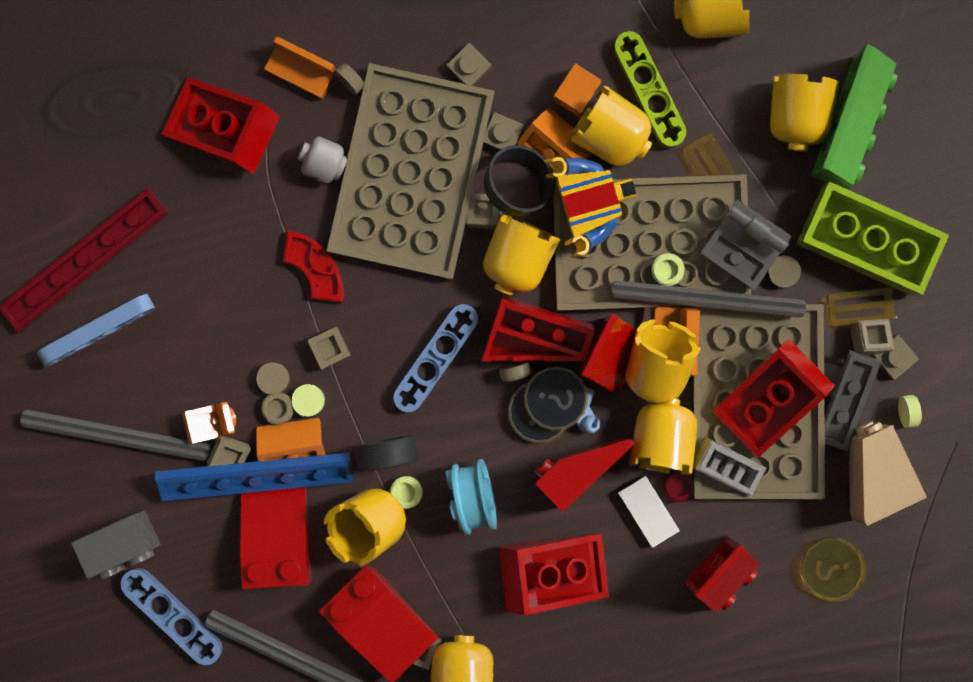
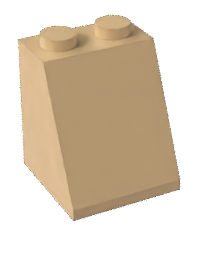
(880, 474)

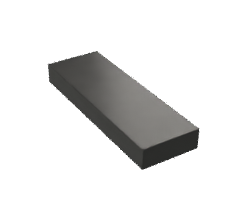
(849, 398)

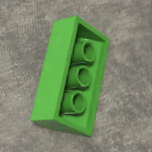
(854, 118)

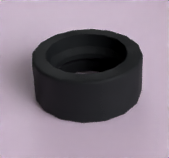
(386, 453)

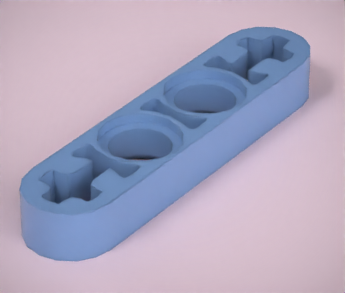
(95, 330)
(439, 360)
(175, 611)

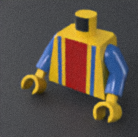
(589, 200)

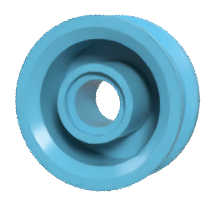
(473, 497)

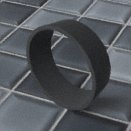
(536, 163)

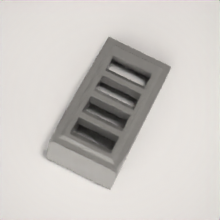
(703, 455)

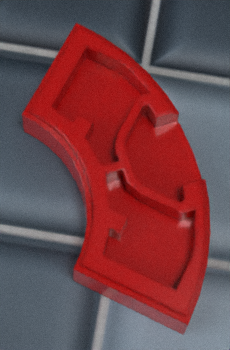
(316, 265)

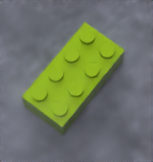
(872, 239)

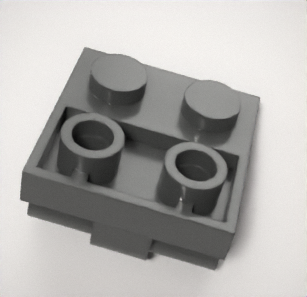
(745, 245)

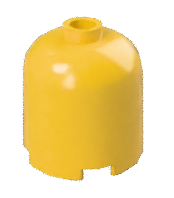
(712, 18)
(802, 110)
(613, 129)
(518, 255)
(661, 361)
(664, 438)
(365, 526)
(462, 661)

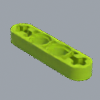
(654, 88)

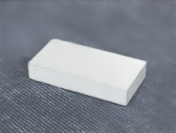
(648, 511)

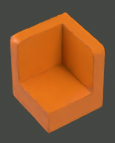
(577, 90)

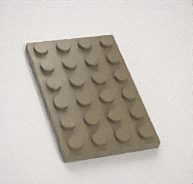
(410, 171)
(663, 218)
(730, 350)

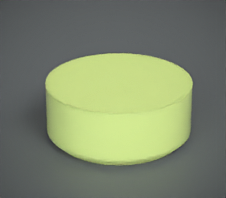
(667, 269)
(308, 400)
(909, 411)
(407, 491)

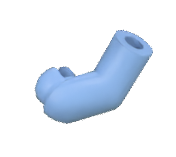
(589, 422)

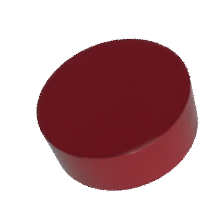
(678, 486)

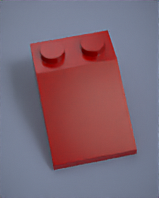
(221, 124)
(609, 354)
(773, 398)
(574, 473)
(275, 539)
(553, 573)
(723, 574)
(379, 623)

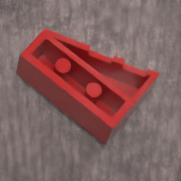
(536, 334)

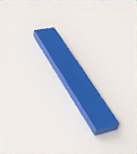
(254, 477)

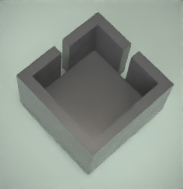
(110, 547)

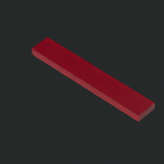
(83, 260)

